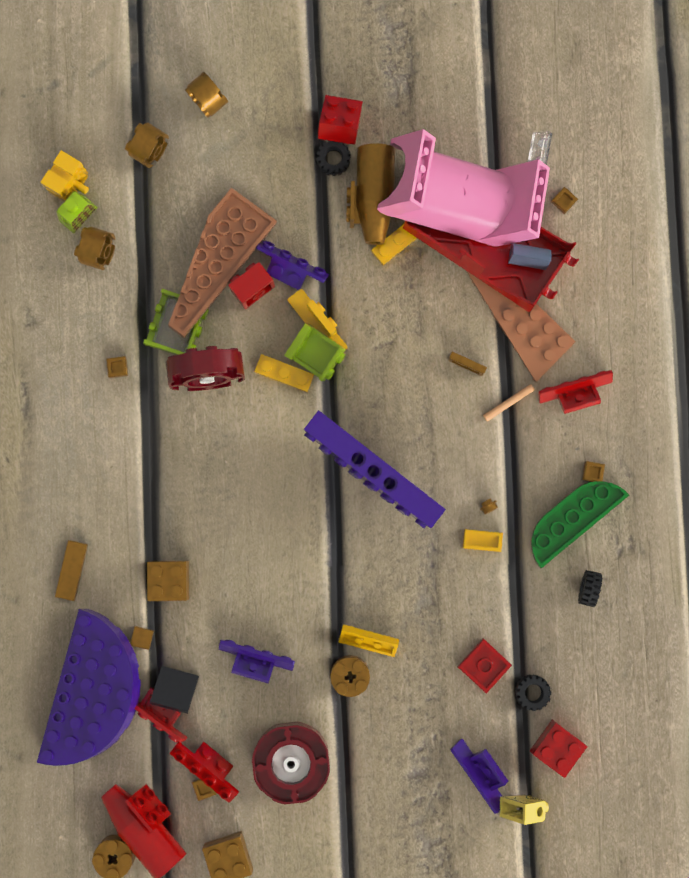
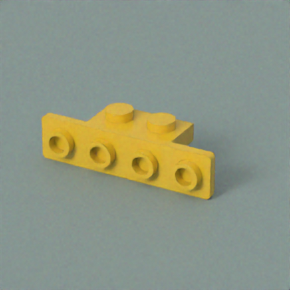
(313, 314)

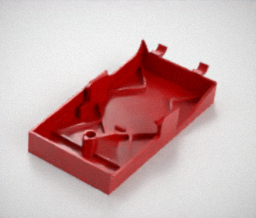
(491, 265)

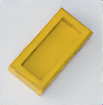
(482, 540)

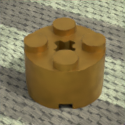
(207, 93)
(147, 144)
(95, 247)
(348, 687)
(106, 865)

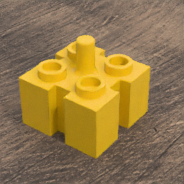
(65, 177)

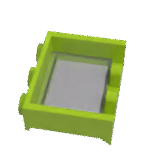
(165, 338)

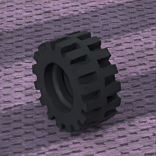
(333, 169)
(590, 588)
(533, 680)

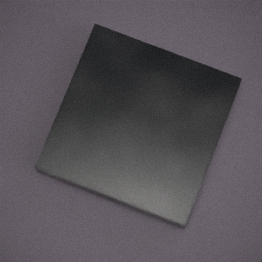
(174, 689)

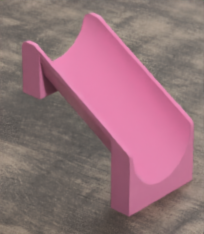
(467, 197)

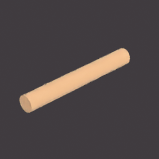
(509, 402)

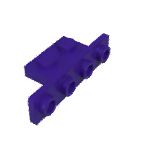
(289, 268)
(254, 663)
(482, 772)

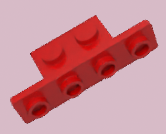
(577, 393)
(161, 717)
(208, 767)

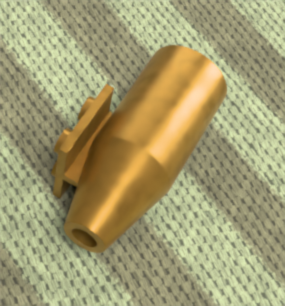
(373, 186)

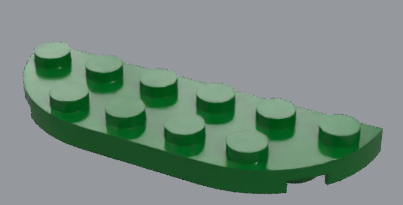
(573, 518)

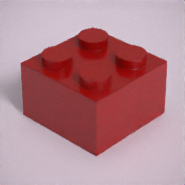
(340, 119)
(251, 285)
(558, 748)

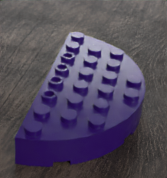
(373, 470)
(93, 693)

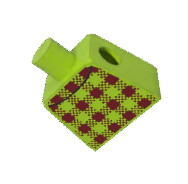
(75, 211)

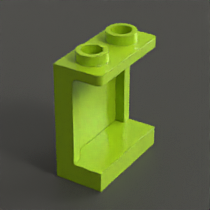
(315, 352)

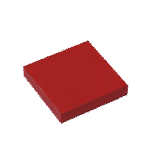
(484, 665)

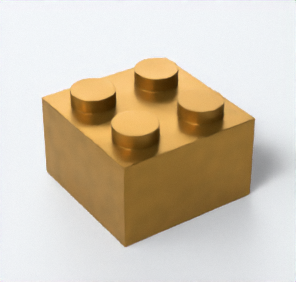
(168, 581)
(228, 857)

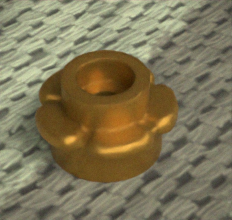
(488, 506)

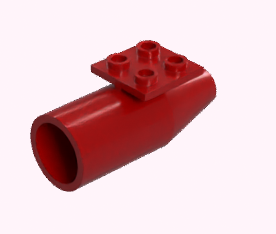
(140, 826)

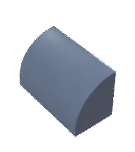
(529, 256)

